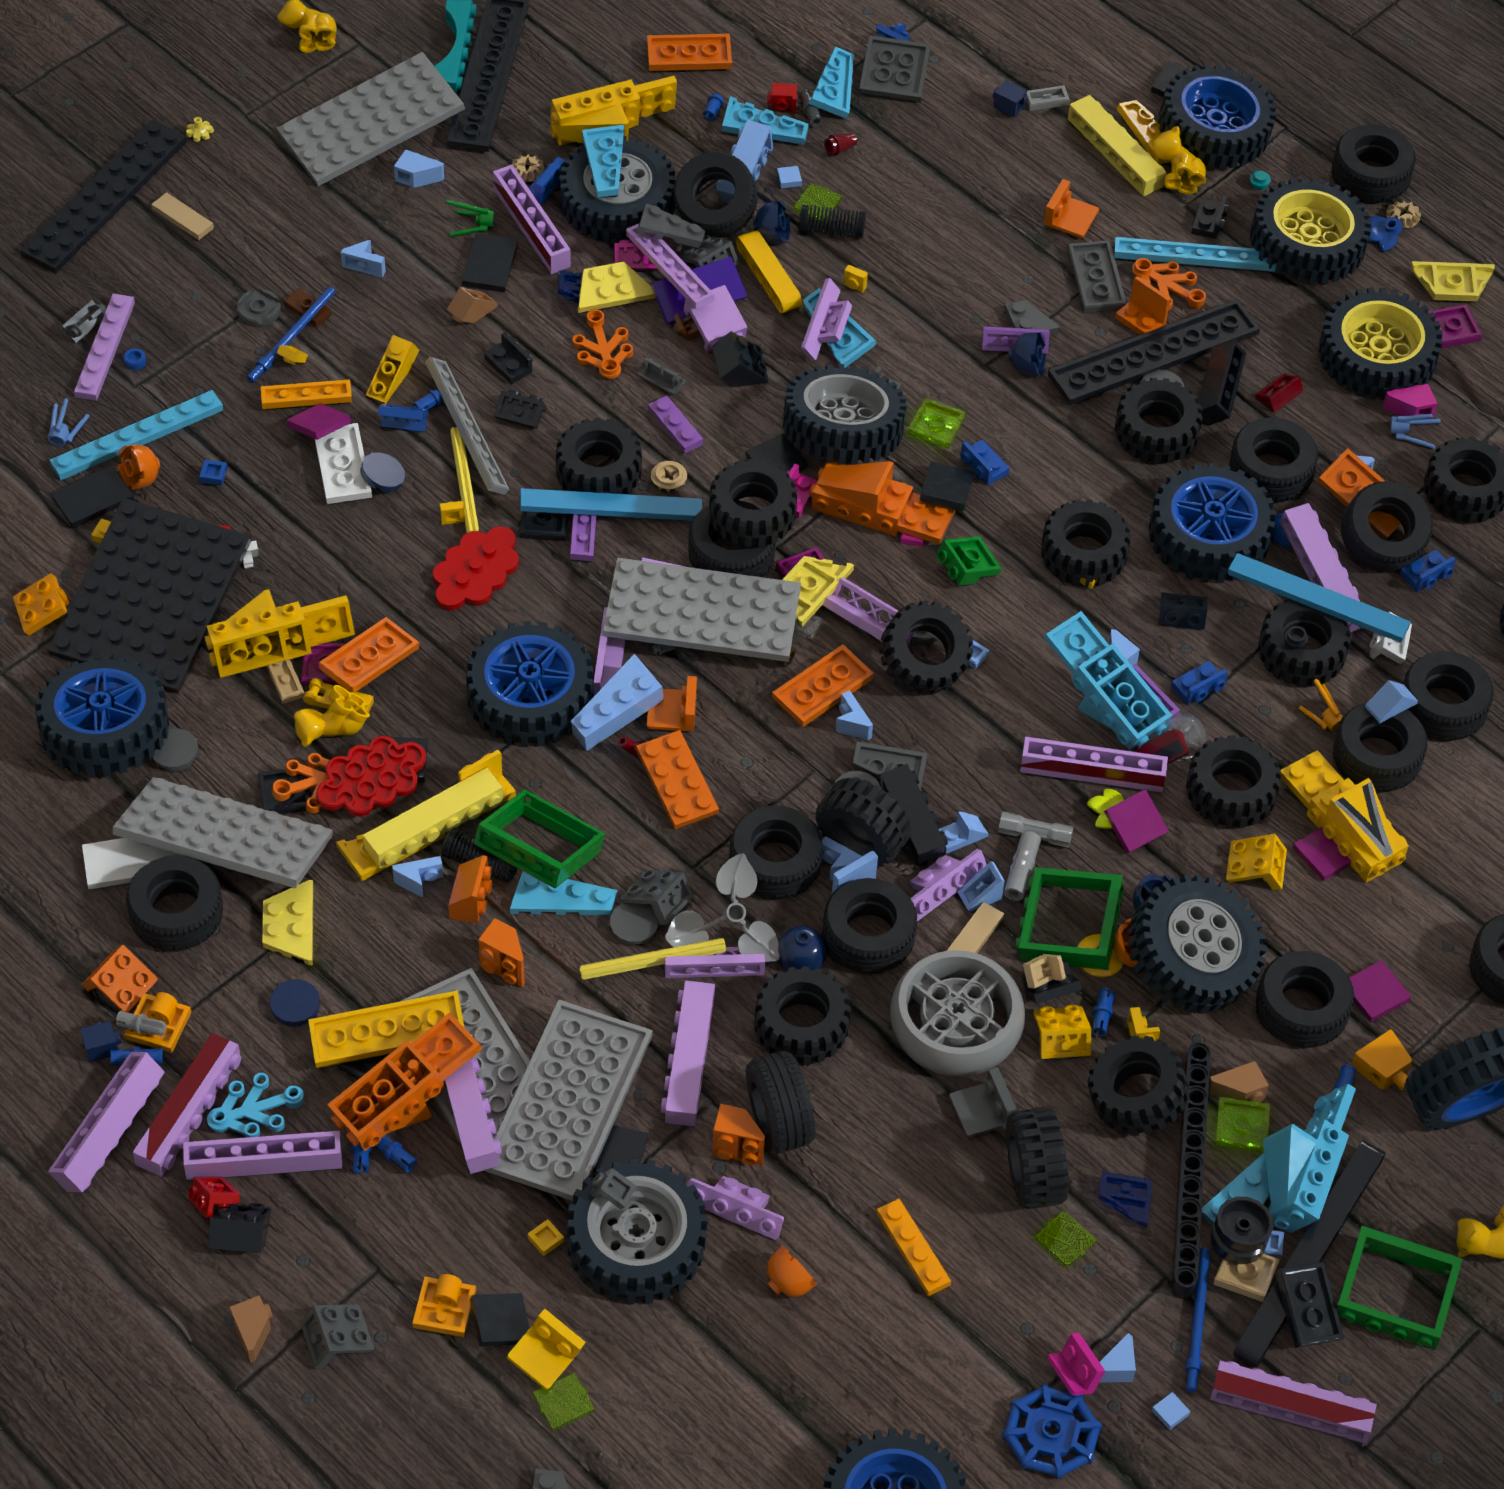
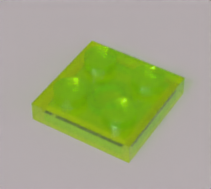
(936, 423)
(1242, 1124)

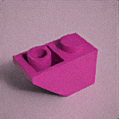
(1411, 401)

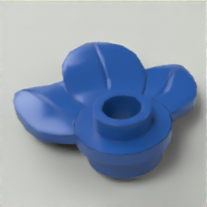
(1383, 233)

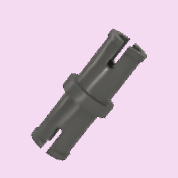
(809, 110)

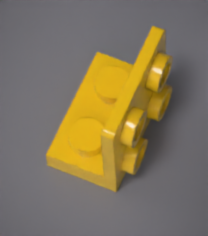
(493, 762)
(1257, 858)
(1063, 1032)
(546, 1350)

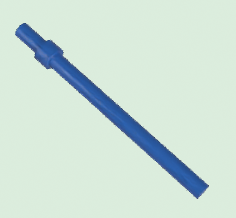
(265, 363)
(1193, 1363)

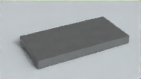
(1096, 276)

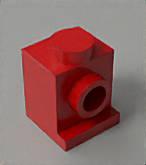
(783, 97)

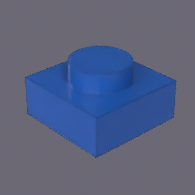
(213, 472)

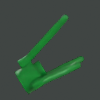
(483, 217)

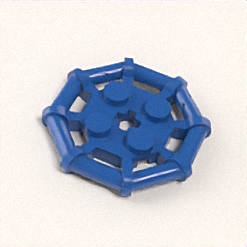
(1049, 1445)

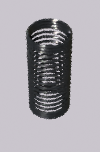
(858, 229)
(508, 871)

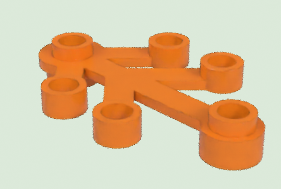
(1147, 271)
(609, 367)
(315, 778)

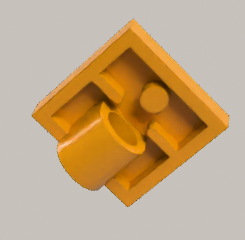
(40, 604)
(162, 1008)
(444, 1305)

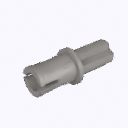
(141, 1023)

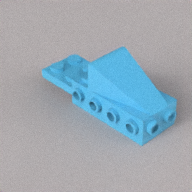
(1109, 682)
(1305, 1161)

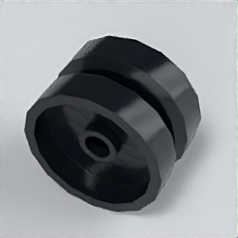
(1241, 1230)

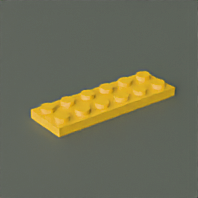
(378, 1028)

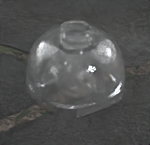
(1191, 728)

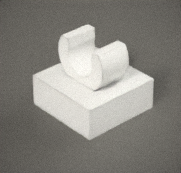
(251, 552)

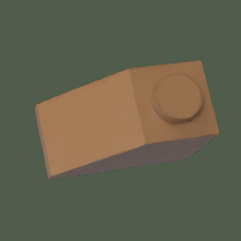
(470, 305)
(1240, 1083)
(252, 1324)

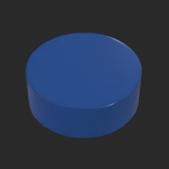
(135, 359)

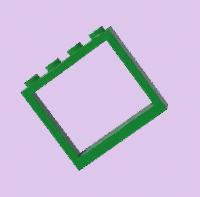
(525, 857)
(1075, 956)
(1411, 1254)

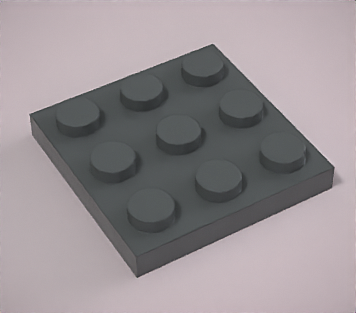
(895, 68)

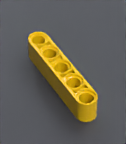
(769, 271)

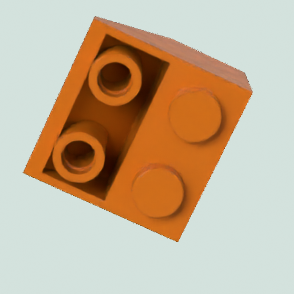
(470, 890)
(502, 953)
(737, 1136)

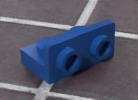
(547, 181)
(403, 417)
(983, 461)
(1428, 570)
(1199, 683)

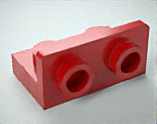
(212, 1191)

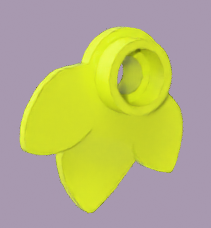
(1102, 803)

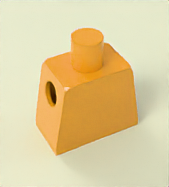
(1384, 1061)

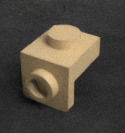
(1043, 970)

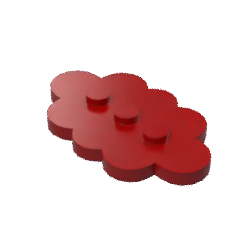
(475, 568)
(371, 776)

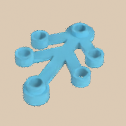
(252, 1109)

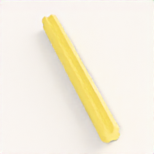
(464, 480)
(650, 958)

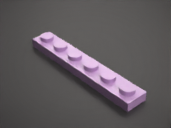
(672, 267)
(104, 347)

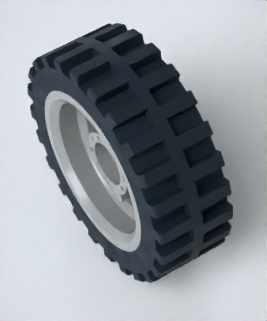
(662, 1267)

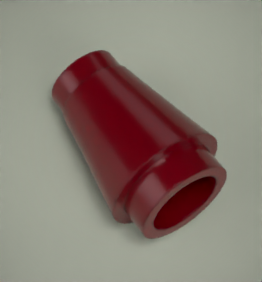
(839, 143)

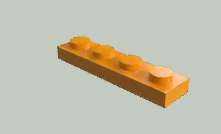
(306, 394)
(913, 1247)

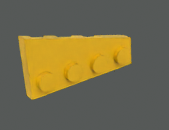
(1142, 124)

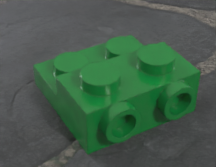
(967, 560)

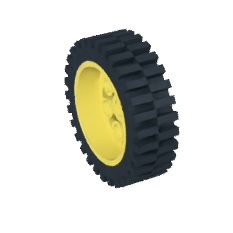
(1310, 230)
(1379, 342)

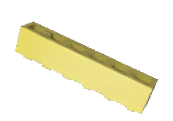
(1116, 145)
(433, 818)

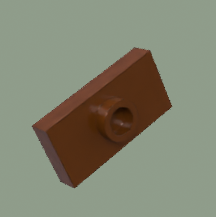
(300, 302)

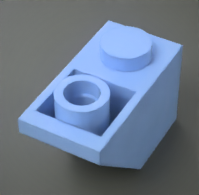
(417, 170)

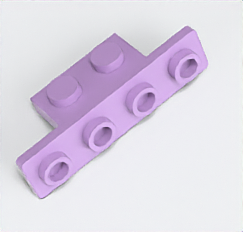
(827, 320)
(944, 880)
(740, 1205)

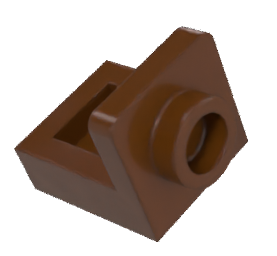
(686, 327)

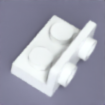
(1390, 648)

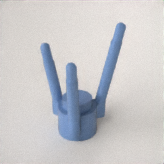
(1401, 424)
(59, 432)

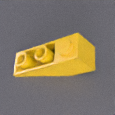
(392, 369)

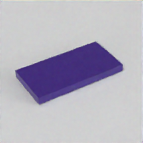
(712, 275)

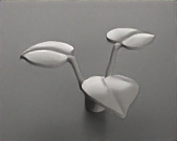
(738, 880)

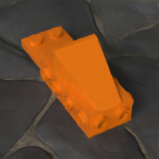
(874, 500)
(399, 1085)

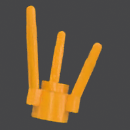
(1331, 716)

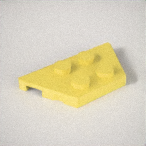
(1453, 280)
(611, 286)
(817, 582)
(290, 922)

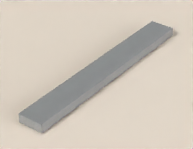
(467, 426)

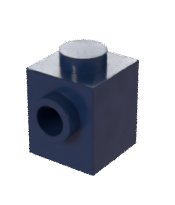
(1009, 98)
(100, 1040)

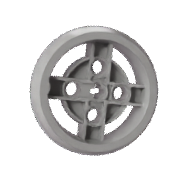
(954, 979)

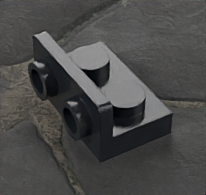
(1210, 217)
(509, 359)
(519, 409)
(1183, 611)
(1053, 988)

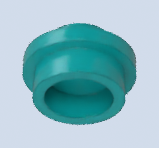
(1259, 180)

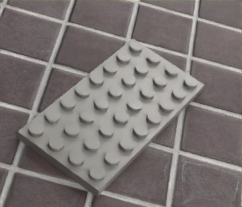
(370, 118)
(702, 609)
(223, 832)
(501, 1057)
(569, 1099)

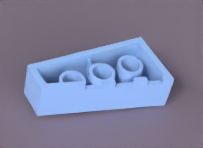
(751, 149)
(618, 703)

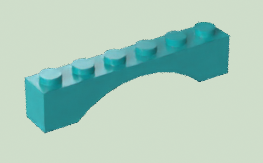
(459, 19)

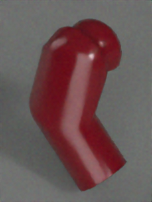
(628, 745)

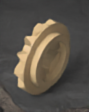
(534, 171)
(1410, 218)
(671, 469)

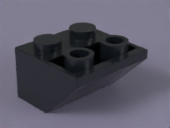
(739, 361)
(239, 1227)

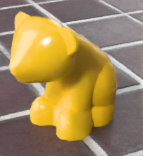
(315, 28)
(1186, 169)
(342, 718)
(1476, 1238)

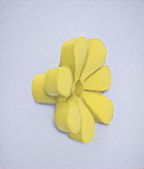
(199, 129)

